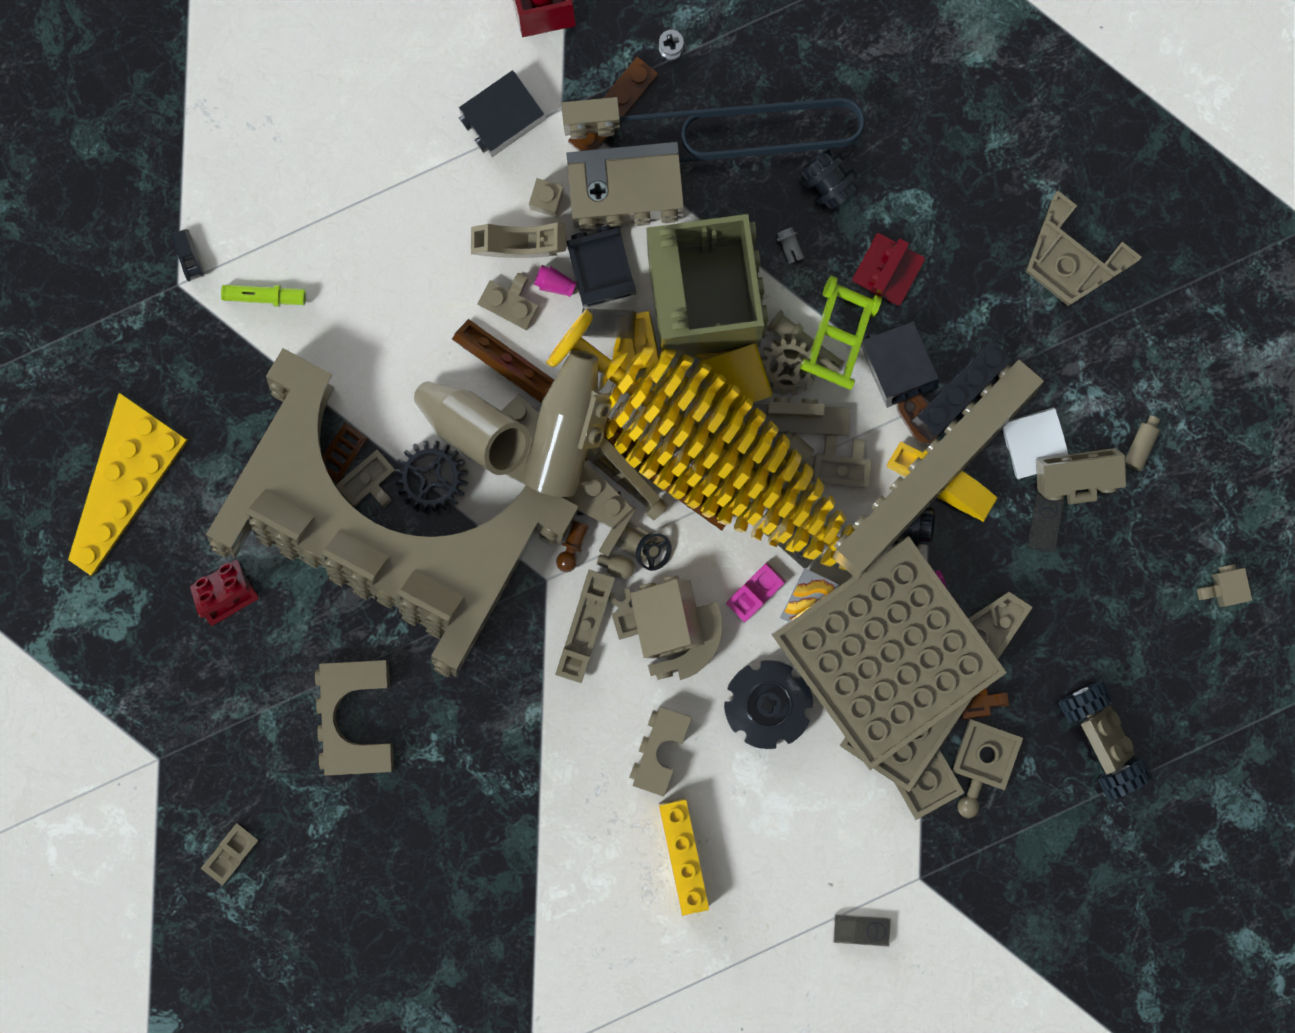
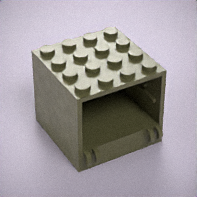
(707, 285)

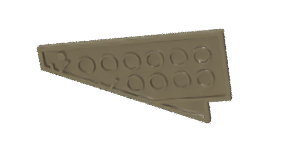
(997, 627)

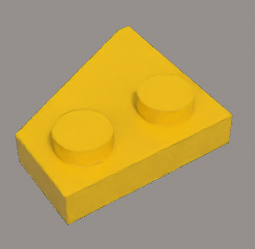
(643, 338)

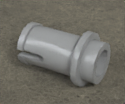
(790, 243)

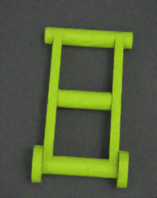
(870, 306)

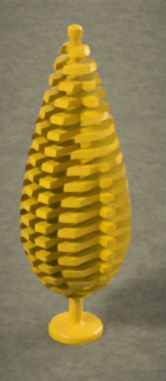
(711, 447)

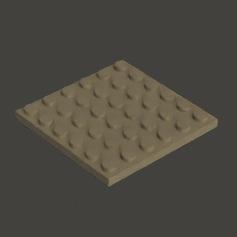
(889, 653)

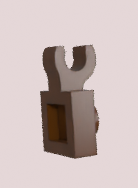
(982, 702)

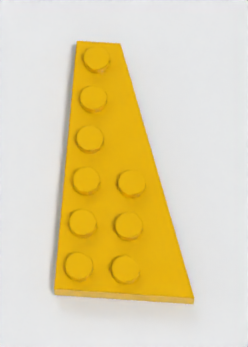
(129, 467)

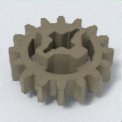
(780, 372)

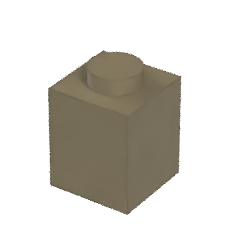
(546, 197)

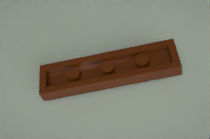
(628, 91)

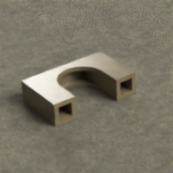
(340, 754)

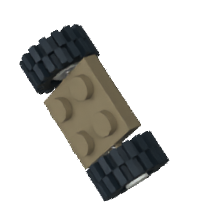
(1107, 740)

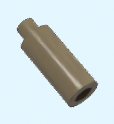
(1143, 444)

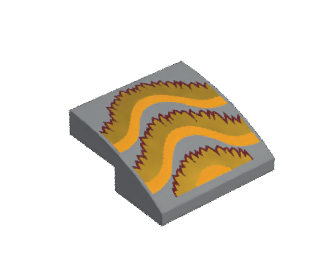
(806, 592)

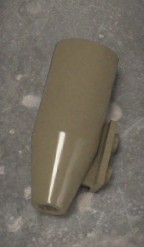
(474, 426)
(567, 426)

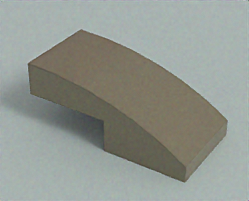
(229, 854)

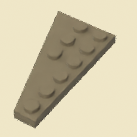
(593, 493)

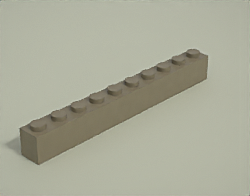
(937, 470)

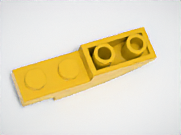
(961, 493)

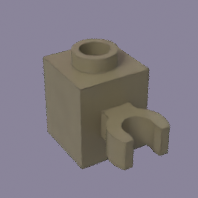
(1229, 587)

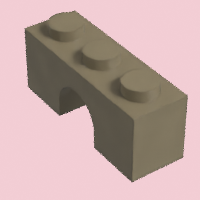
(650, 773)

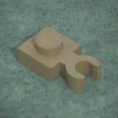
(624, 619)

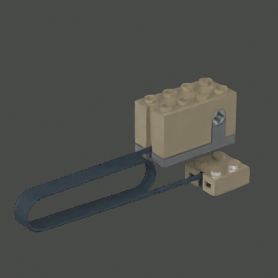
(646, 179)

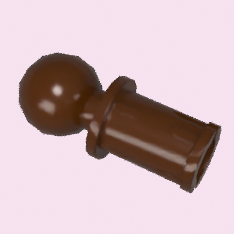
(567, 560)

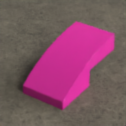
(755, 592)

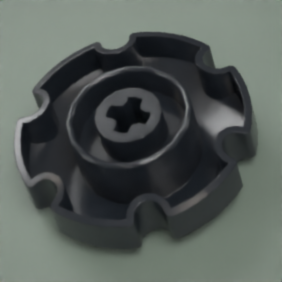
(776, 683)

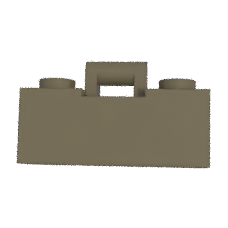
(1081, 471)

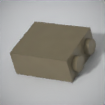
(666, 617)

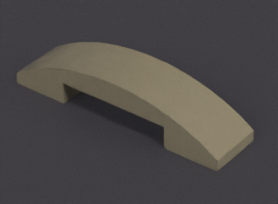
(585, 626)

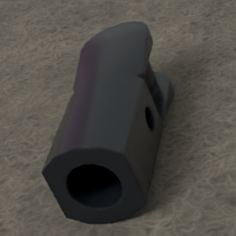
(186, 251)

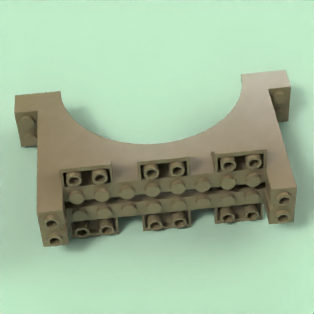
(433, 581)

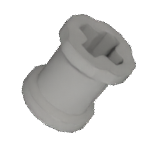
(665, 50)

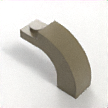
(518, 241)
(698, 657)

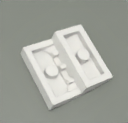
(1033, 438)

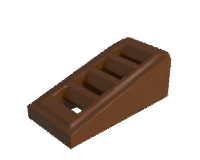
(333, 447)

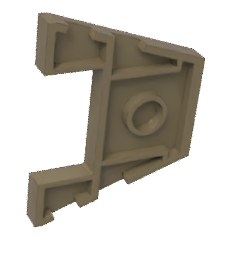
(1067, 266)

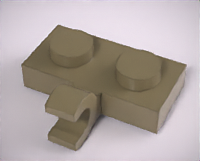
(509, 303)
(367, 480)

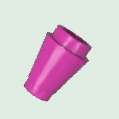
(554, 281)

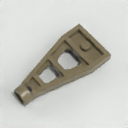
(626, 477)

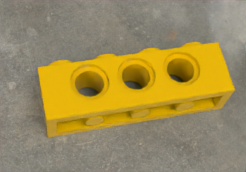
(683, 856)

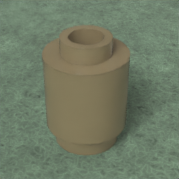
(803, 448)

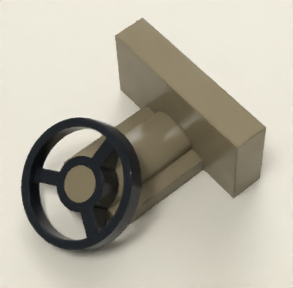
(637, 543)

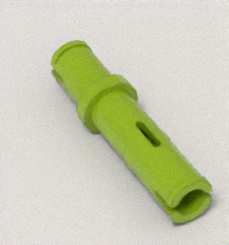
(271, 295)

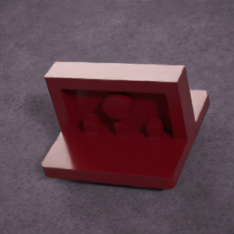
(888, 269)
(223, 593)

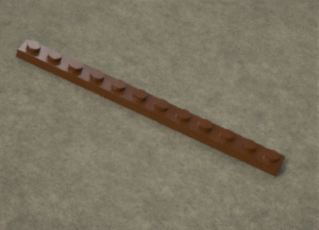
(537, 384)

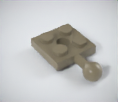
(992, 773)

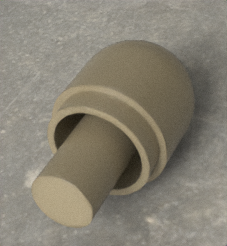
(617, 565)

